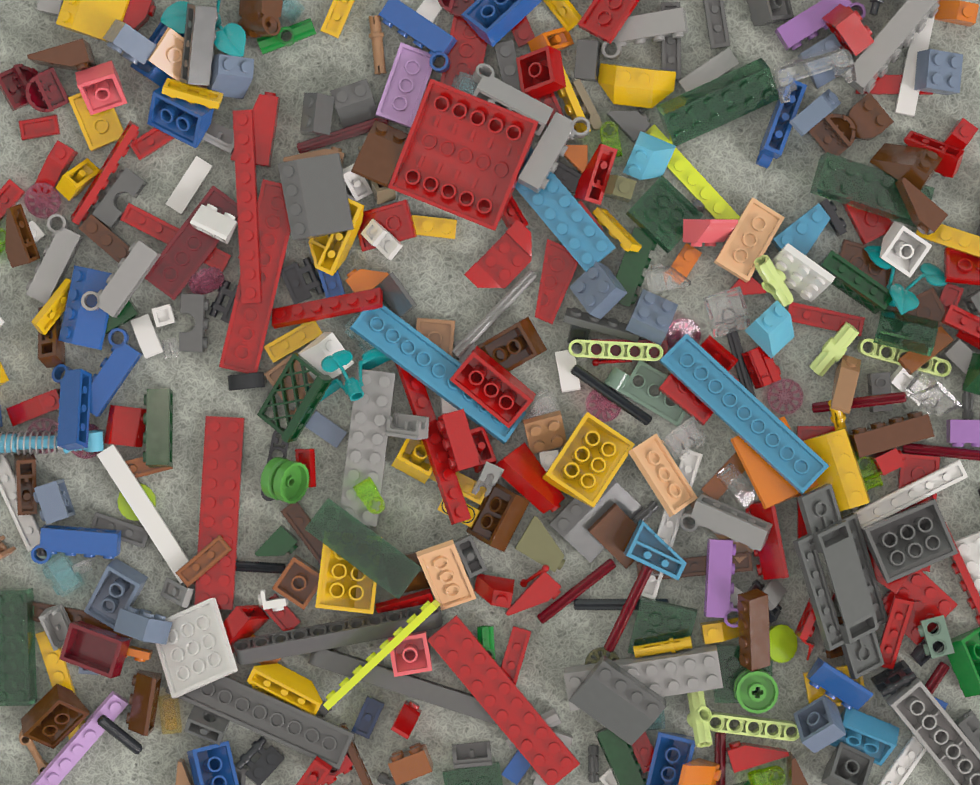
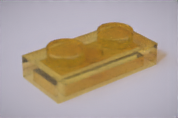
(170, 714)

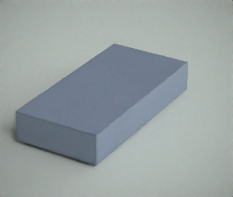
(326, 429)

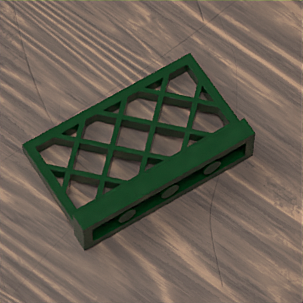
(856, 283)
(305, 409)

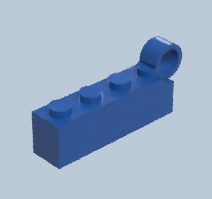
(421, 30)
(779, 127)
(113, 372)
(73, 407)
(77, 541)

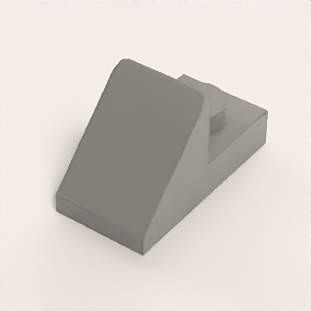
(177, 592)

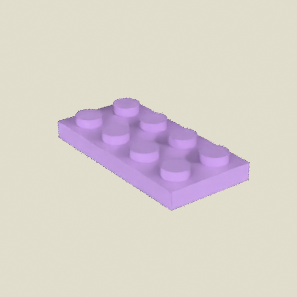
(405, 86)

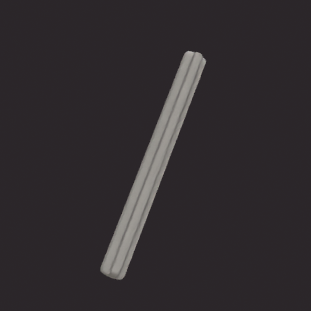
(494, 313)

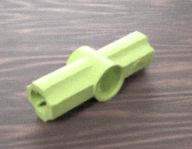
(773, 280)
(834, 349)
(699, 719)

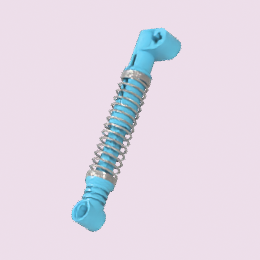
(13, 442)

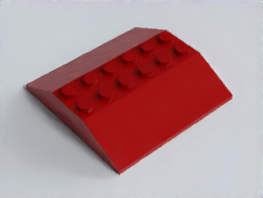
(463, 154)

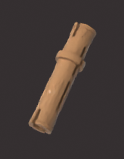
(377, 44)

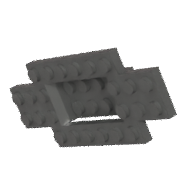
(851, 579)

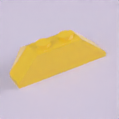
(635, 84)
(332, 249)
(286, 686)

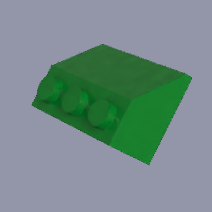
(966, 661)

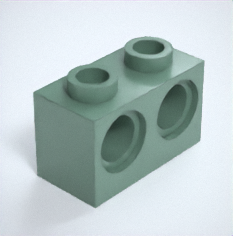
(940, 635)

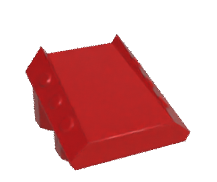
(125, 426)

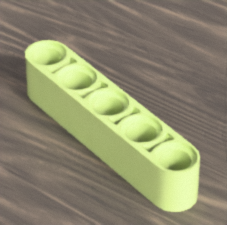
(624, 346)
(875, 352)
(760, 731)

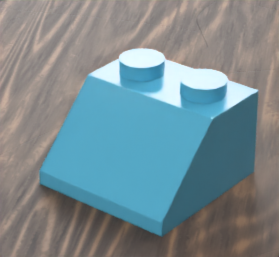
(648, 157)
(772, 329)

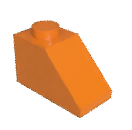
(957, 12)
(556, 38)
(365, 279)

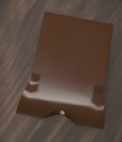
(260, 17)

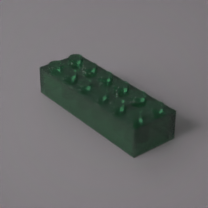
(718, 102)
(861, 187)
(363, 548)
(17, 647)

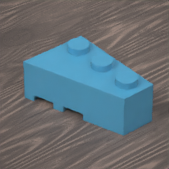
(803, 231)
(652, 551)

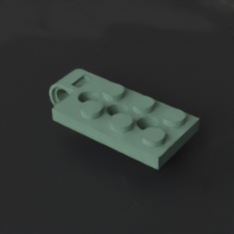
(624, 384)

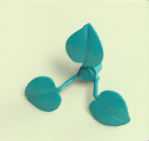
(228, 40)
(901, 297)
(352, 386)

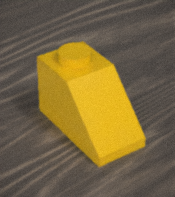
(77, 179)
(718, 631)

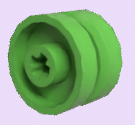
(284, 480)
(764, 698)

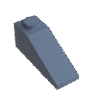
(815, 112)

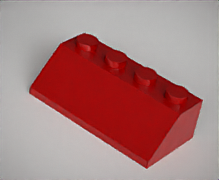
(493, 387)
(771, 557)

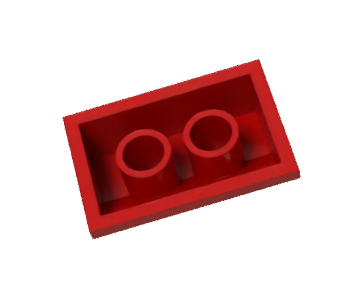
(458, 441)

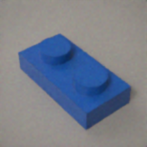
(331, 284)

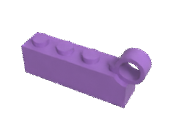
(809, 22)
(963, 432)
(718, 579)

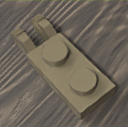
(587, 105)

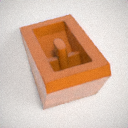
(577, 156)

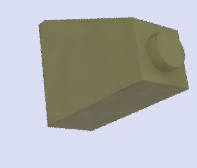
(620, 188)
(540, 545)

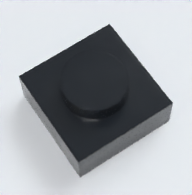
(577, 333)

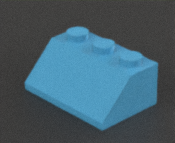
(868, 735)

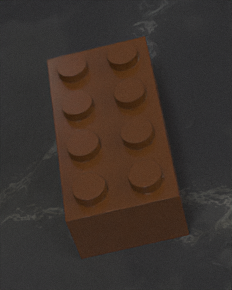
(890, 435)

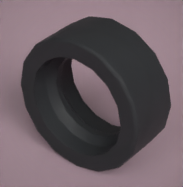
(246, 381)

